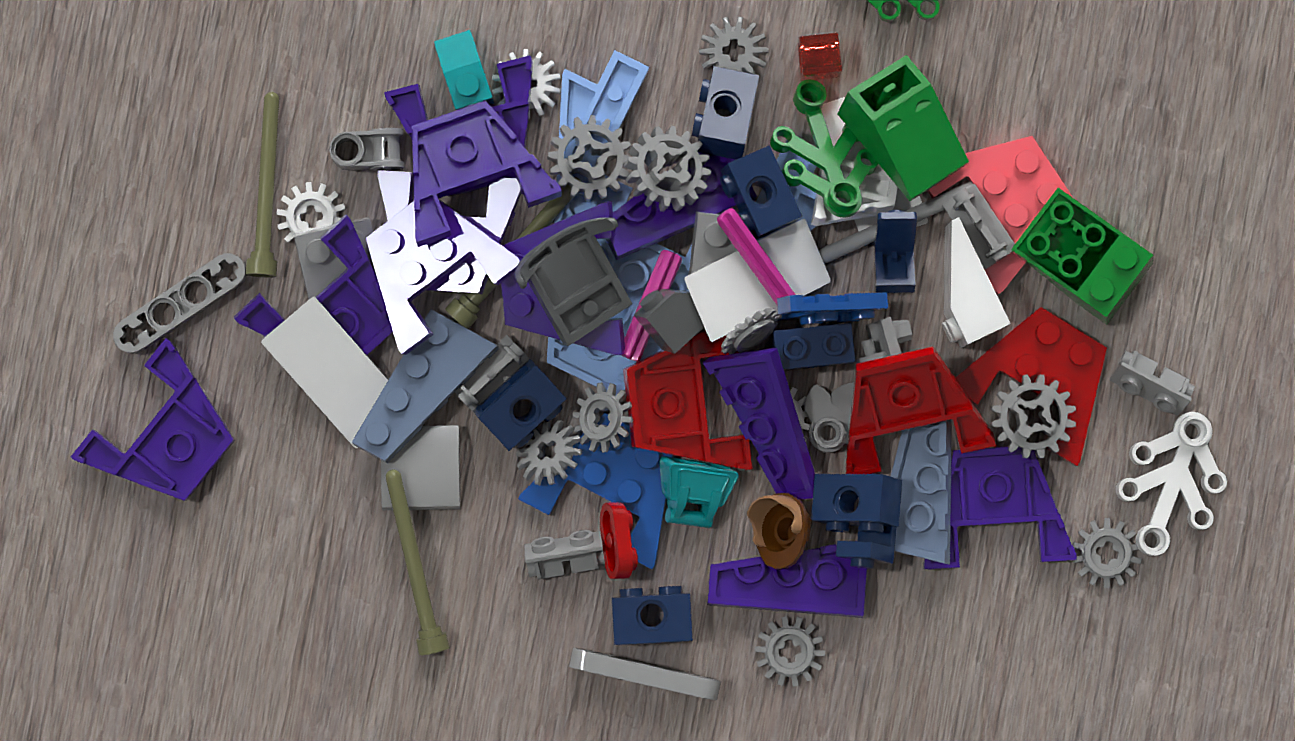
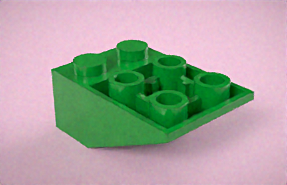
(904, 127)
(1083, 255)

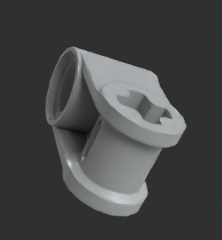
(371, 149)

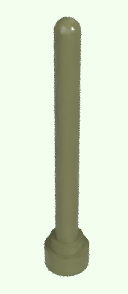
(262, 260)
(466, 307)
(431, 637)

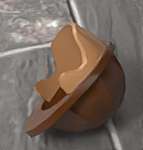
(779, 529)

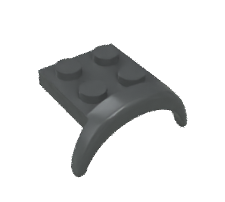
(574, 279)

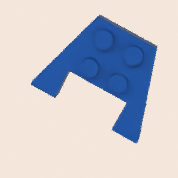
(825, 308)
(618, 475)

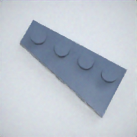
(422, 385)
(925, 505)

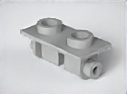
(981, 225)
(492, 373)
(1168, 392)
(546, 554)

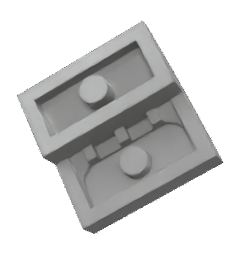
(428, 469)

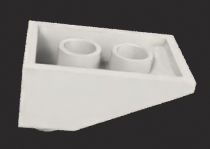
(969, 297)

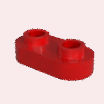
(616, 540)

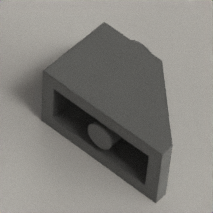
(669, 318)

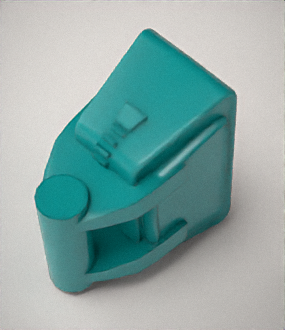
(695, 483)

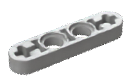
(178, 300)
(644, 673)

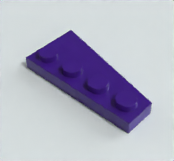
(646, 226)
(763, 402)
(813, 585)

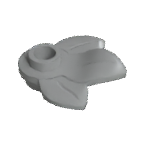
(829, 410)

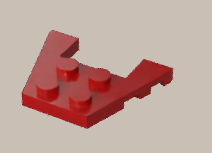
(1048, 348)
(907, 394)
(671, 406)

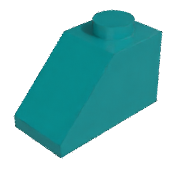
(463, 70)

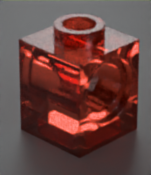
(819, 56)

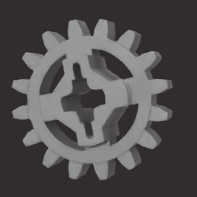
(584, 141)
(664, 151)
(1023, 431)

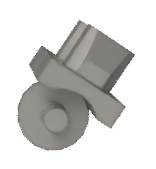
(885, 338)

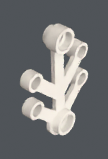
(1175, 478)

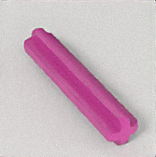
(754, 254)
(661, 278)

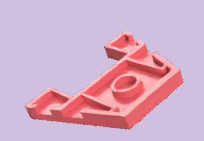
(1016, 185)

